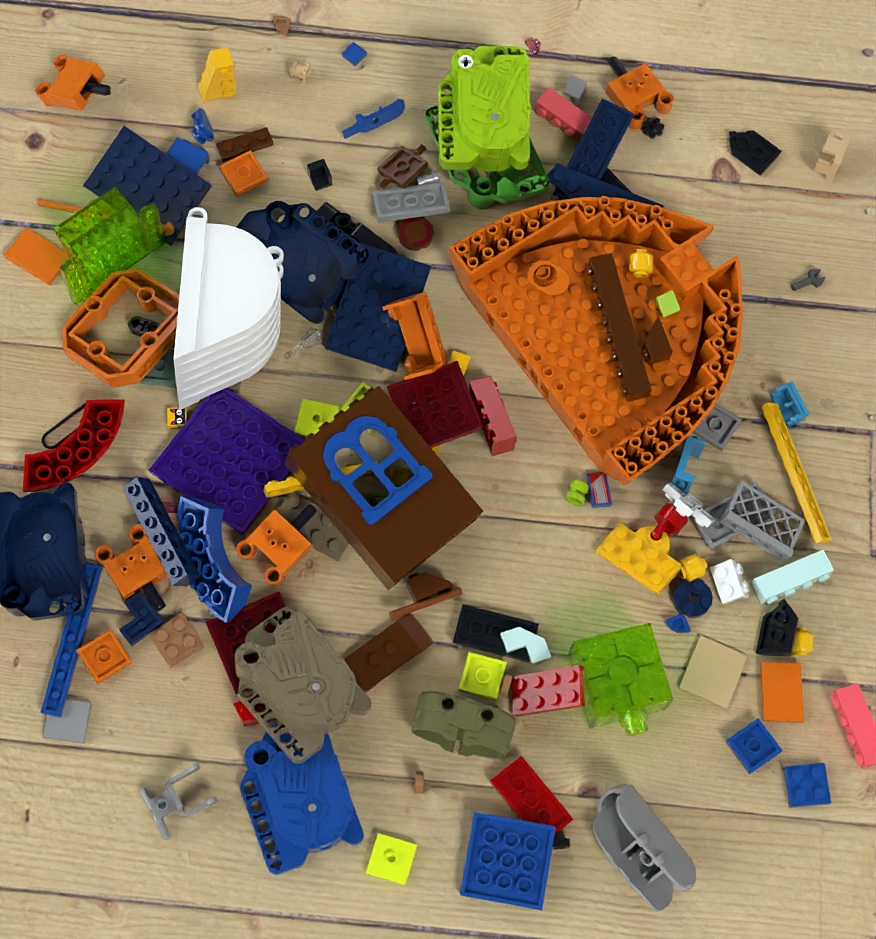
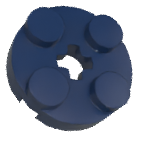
(687, 607)

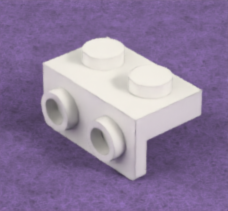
(730, 581)

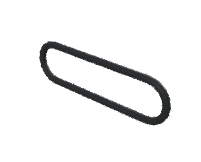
(57, 425)

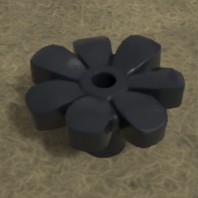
(652, 127)

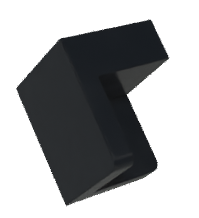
(319, 174)

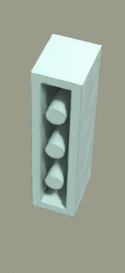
(792, 577)

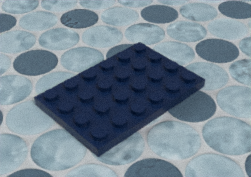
(148, 177)
(361, 325)

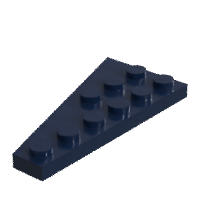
(577, 185)

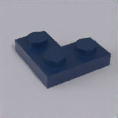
(145, 619)

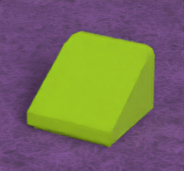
(667, 304)

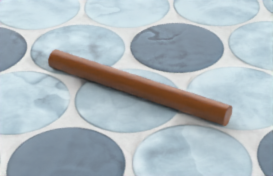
(425, 603)

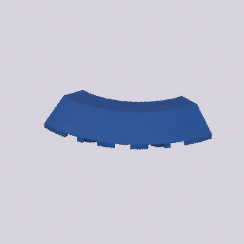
(218, 582)

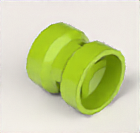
(577, 492)

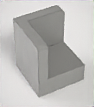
(575, 88)

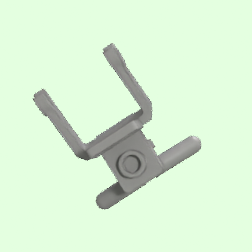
(169, 802)

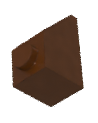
(656, 346)
(426, 585)

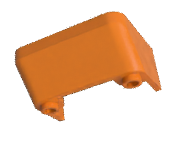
(419, 333)

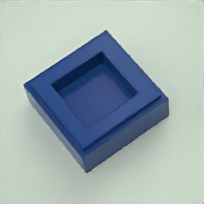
(354, 53)

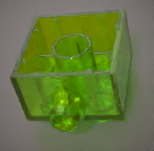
(622, 678)

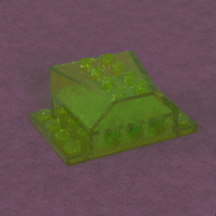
(105, 240)

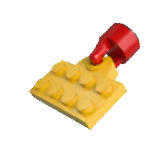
(645, 552)

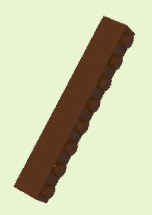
(619, 327)

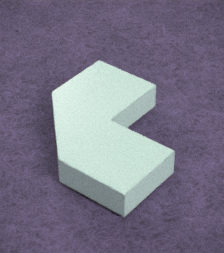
(534, 644)

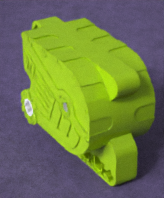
(486, 110)

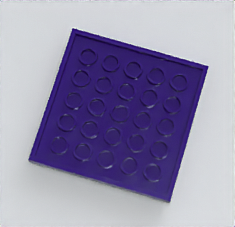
(227, 457)

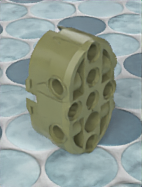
(450, 718)

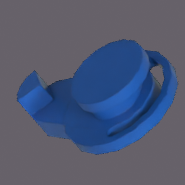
(203, 127)

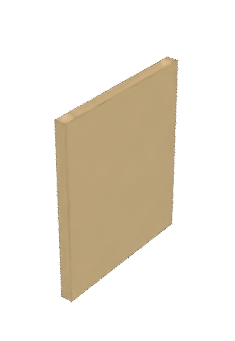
(713, 672)

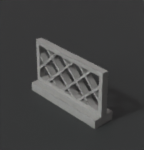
(758, 535)

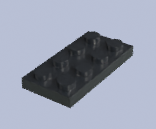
(482, 631)

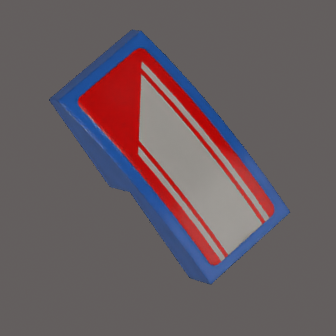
(599, 489)

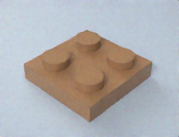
(176, 640)

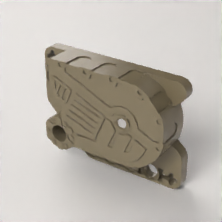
(298, 682)

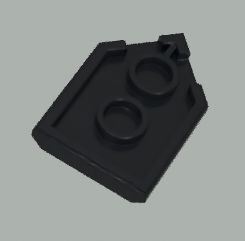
(753, 150)
(778, 631)

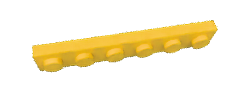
(291, 484)

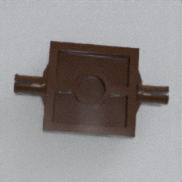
(402, 167)

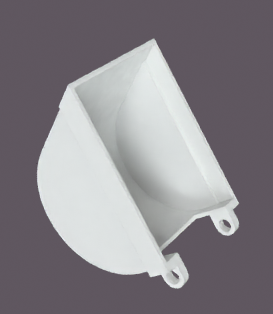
(225, 308)

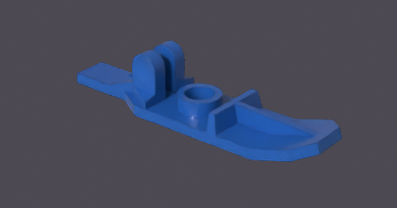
(382, 116)

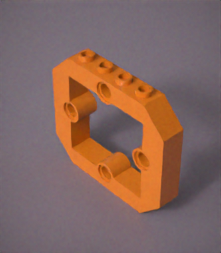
(103, 299)

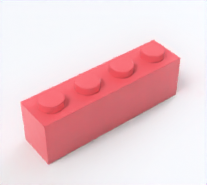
(562, 114)
(857, 722)

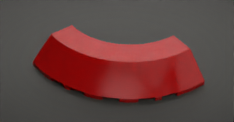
(77, 452)

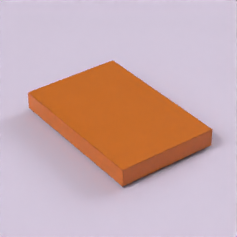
(36, 256)
(781, 692)

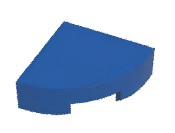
(678, 624)

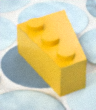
(218, 77)

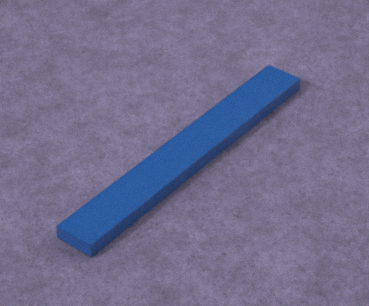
(67, 656)

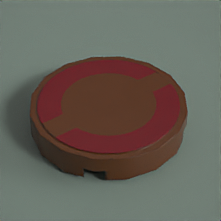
(415, 233)

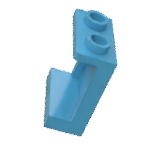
(692, 447)

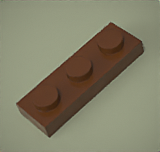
(241, 144)

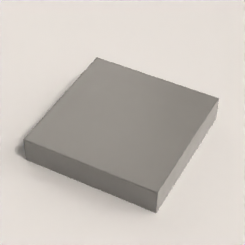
(717, 427)
(71, 725)

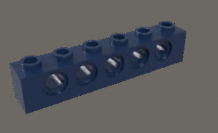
(161, 532)

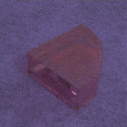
(533, 45)

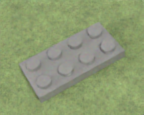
(410, 202)
(718, 533)

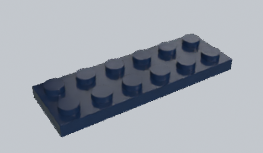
(599, 141)

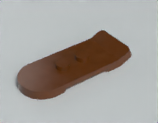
(388, 651)

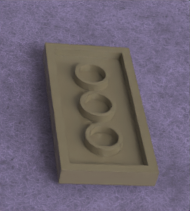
(318, 529)

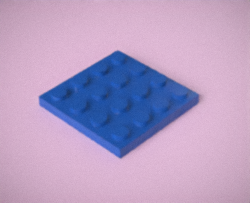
(508, 861)

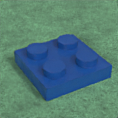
(753, 746)
(807, 785)

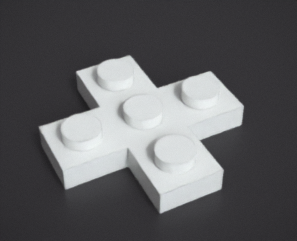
(688, 505)

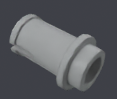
(428, 178)

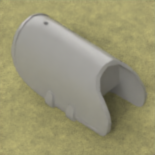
(642, 847)

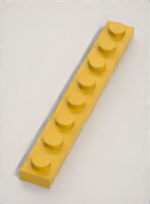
(796, 473)

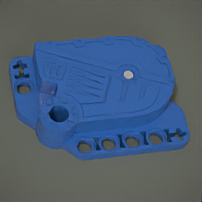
(302, 802)

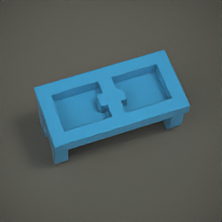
(790, 404)

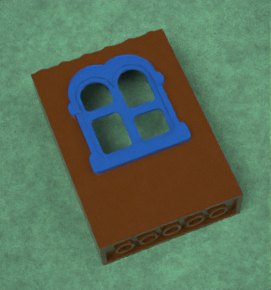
(413, 518)

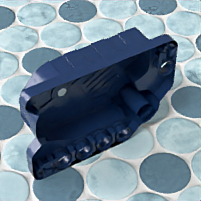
(312, 262)
(42, 554)

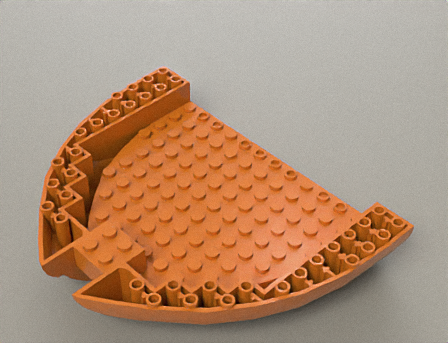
(562, 336)

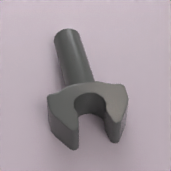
(810, 280)

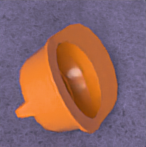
(548, 277)

